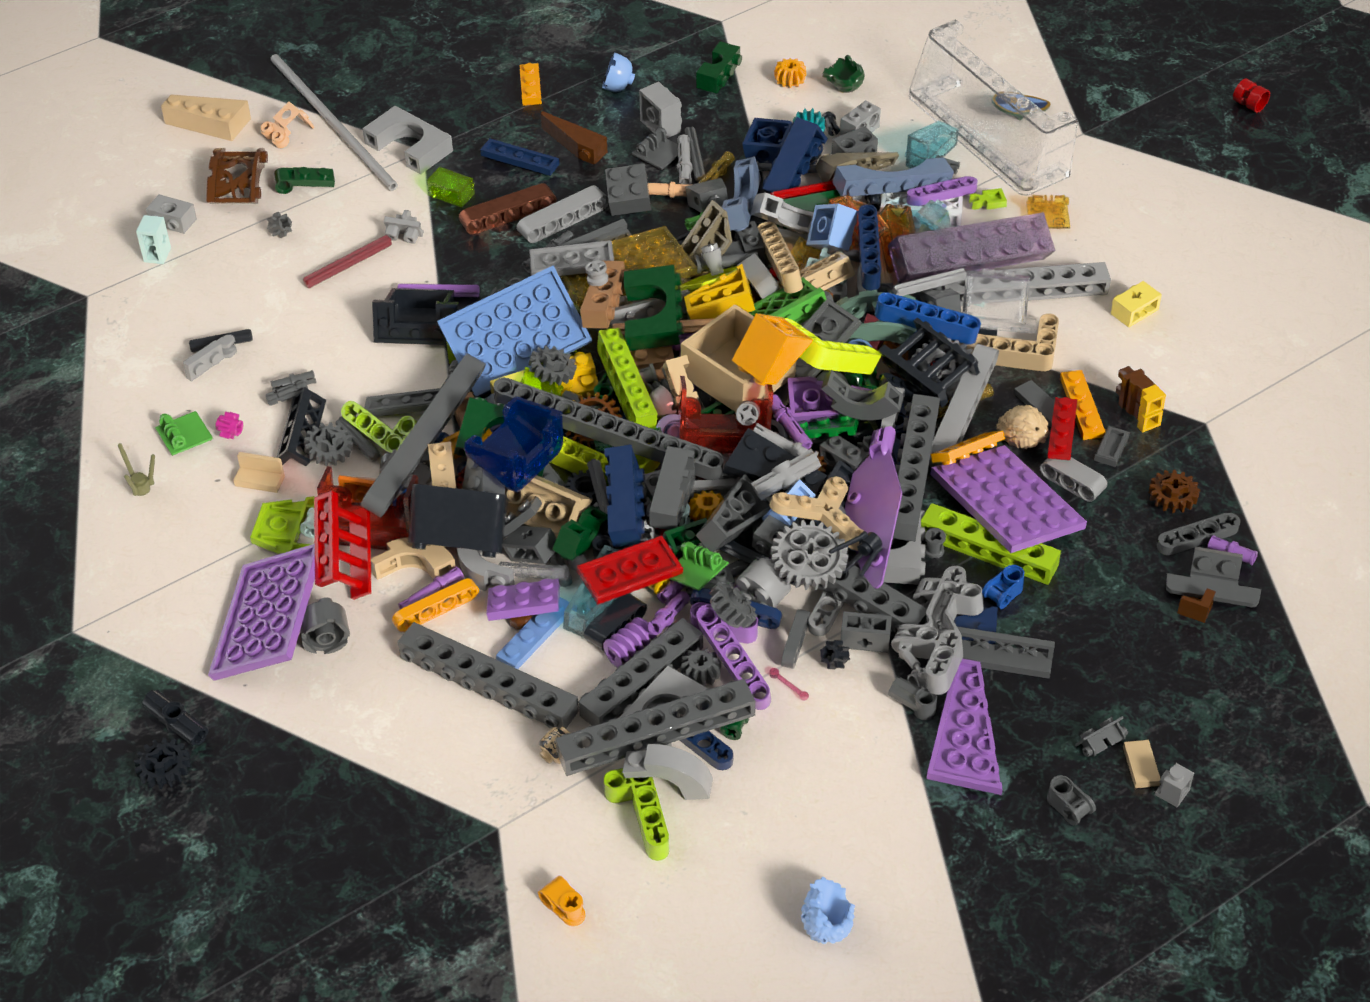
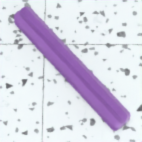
(459, 290)

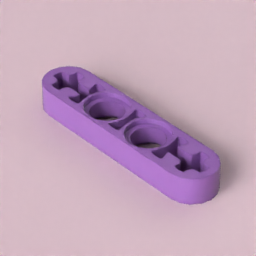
(942, 190)

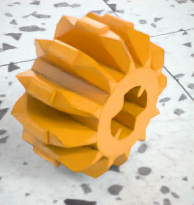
(790, 72)
(703, 505)

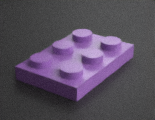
(523, 599)

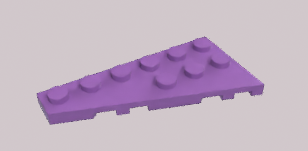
(965, 738)

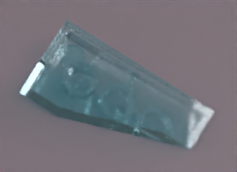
(934, 215)

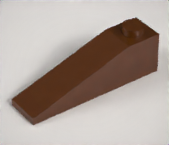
(578, 140)

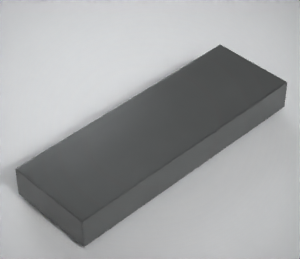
(1033, 395)

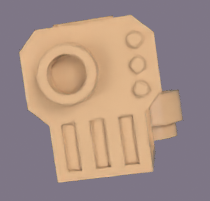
(278, 131)

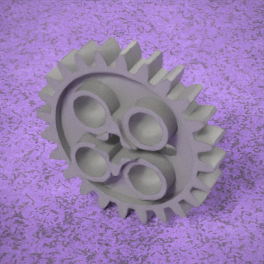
(808, 555)

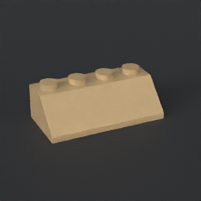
(557, 506)

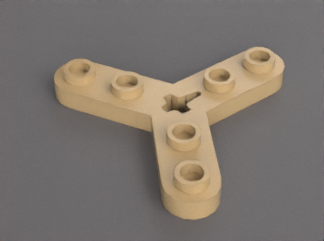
(823, 508)

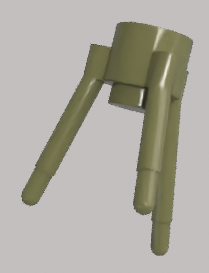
(138, 482)

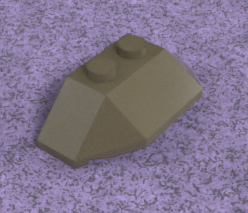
(709, 229)

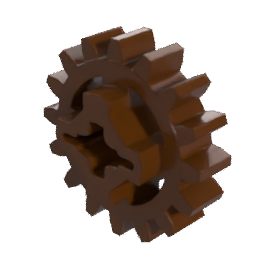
(1174, 491)

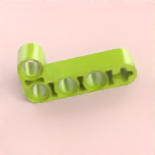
(376, 429)
(646, 812)

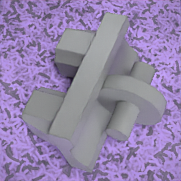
(404, 225)

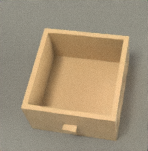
(711, 362)

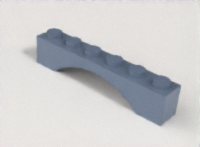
(859, 181)
(747, 182)

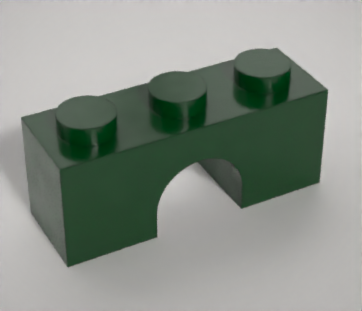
(724, 62)
(578, 536)

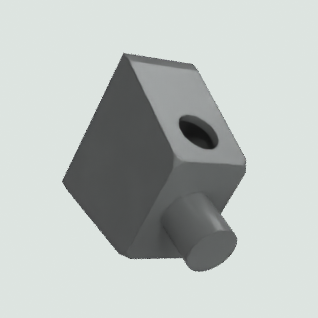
(705, 193)

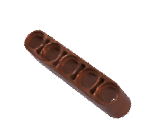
(506, 208)

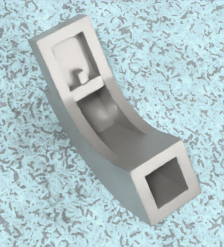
(482, 571)
(673, 765)

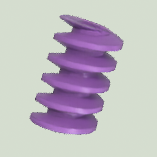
(627, 641)

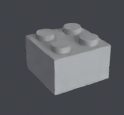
(660, 109)

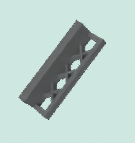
(1004, 656)

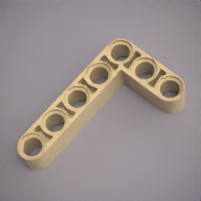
(1025, 353)

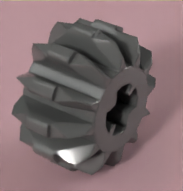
(701, 666)

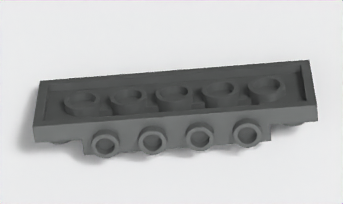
(828, 324)

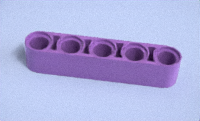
(732, 646)

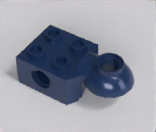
(765, 140)

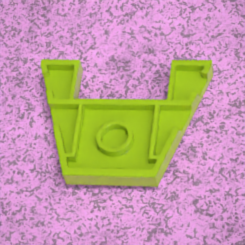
(279, 525)

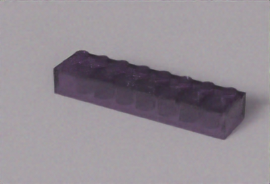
(971, 247)

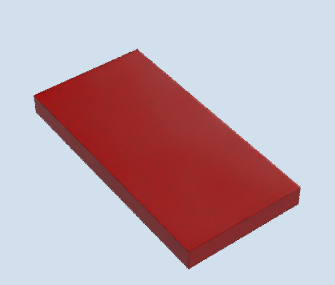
(629, 569)

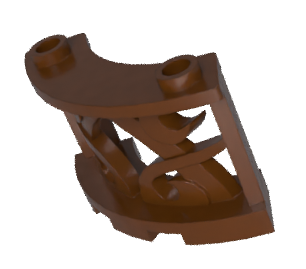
(223, 160)

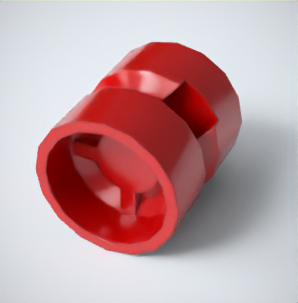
(1251, 95)

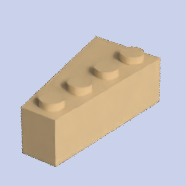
(207, 115)

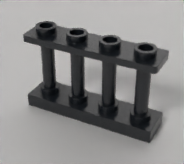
(922, 380)

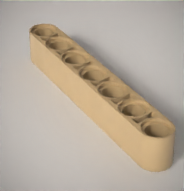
(780, 257)

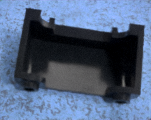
(457, 519)

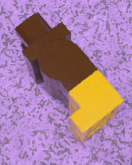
(1140, 398)

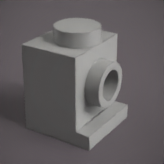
(1175, 784)

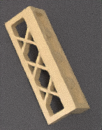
(827, 272)

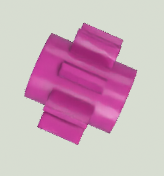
(229, 425)

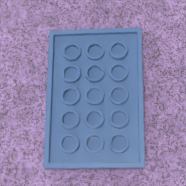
(514, 324)

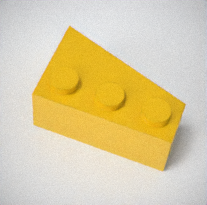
(713, 300)

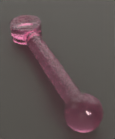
(774, 673)

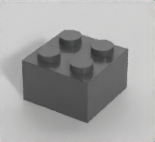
(628, 189)

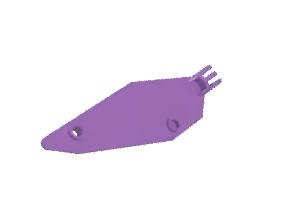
(876, 500)

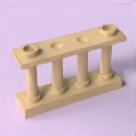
(442, 465)

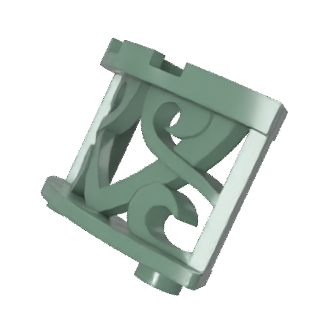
(878, 330)

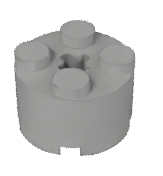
(762, 583)

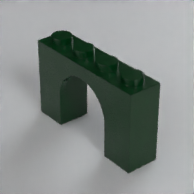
(664, 327)
(477, 420)

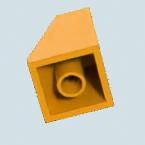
(770, 348)

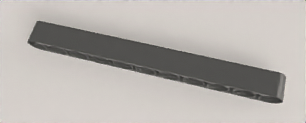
(619, 429)
(423, 433)

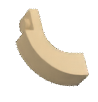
(400, 554)

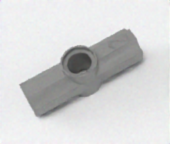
(786, 474)

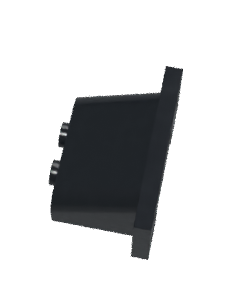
(412, 316)

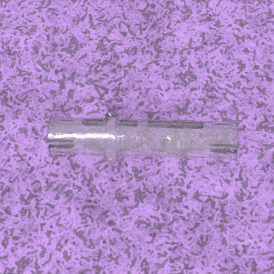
(526, 570)

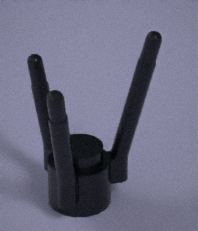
(869, 544)

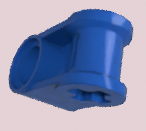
(1005, 586)

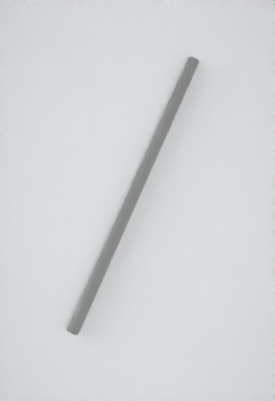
(334, 123)

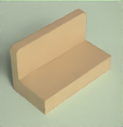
(259, 472)

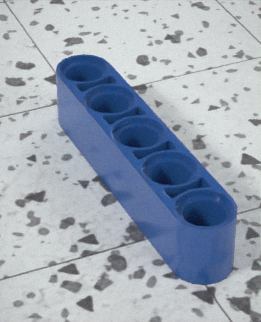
(949, 322)

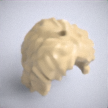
(1023, 427)

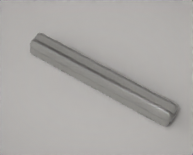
(929, 282)

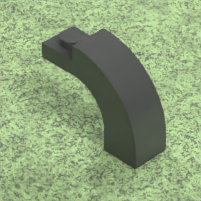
(861, 403)

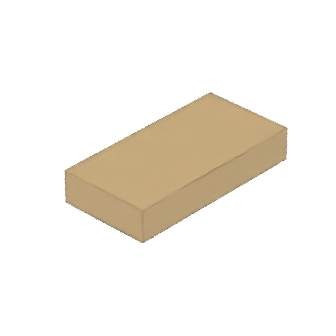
(1141, 764)

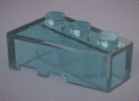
(929, 142)

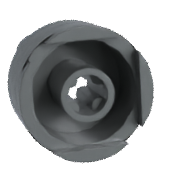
(324, 627)

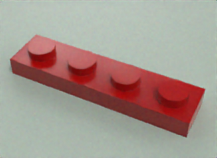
(1062, 428)

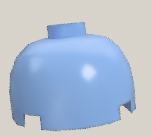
(618, 74)

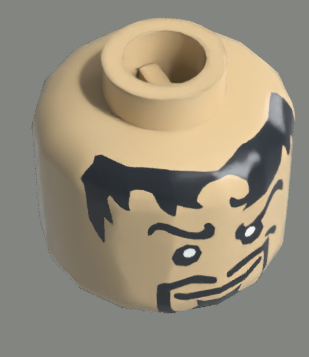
(548, 744)

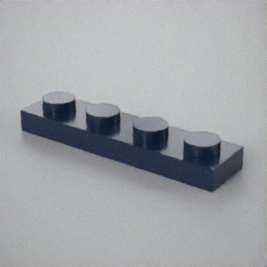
(520, 157)

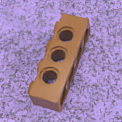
(601, 301)

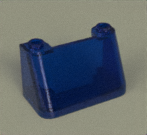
(520, 445)

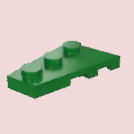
(829, 426)

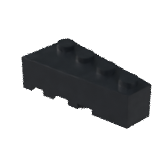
(757, 458)

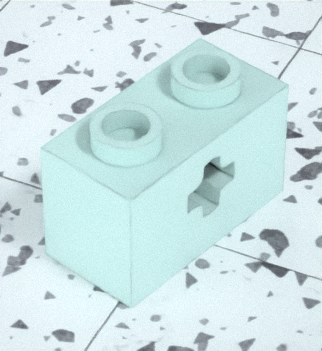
(153, 239)

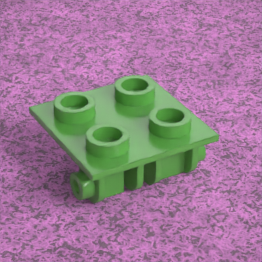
(182, 432)
(698, 566)

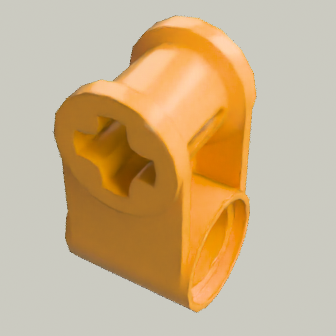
(563, 901)

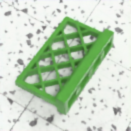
(795, 309)

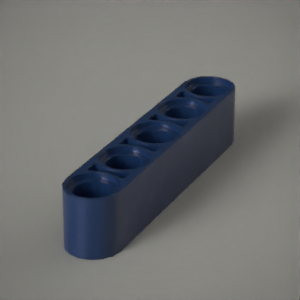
(869, 247)

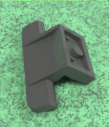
(1217, 572)

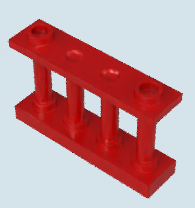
(327, 545)

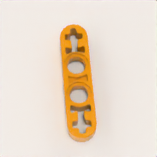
(459, 594)

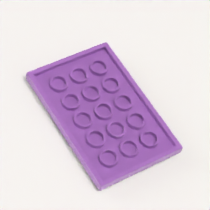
(1008, 499)
(265, 613)

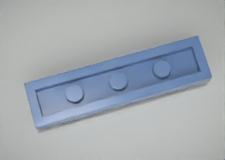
(531, 636)

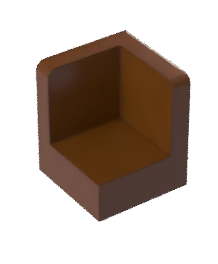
(1197, 608)

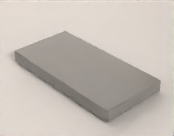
(570, 258)

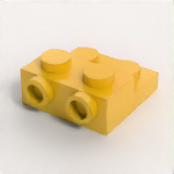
(584, 377)

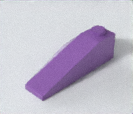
(809, 401)

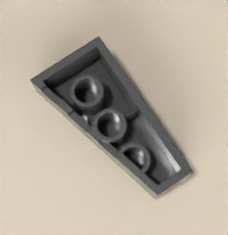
(733, 515)

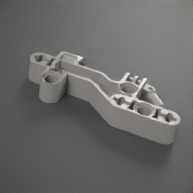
(939, 637)

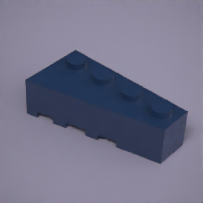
(794, 156)
(624, 496)

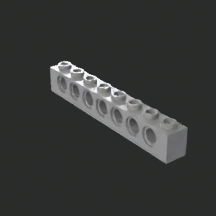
(1058, 281)

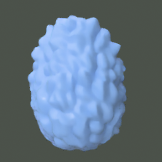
(827, 912)

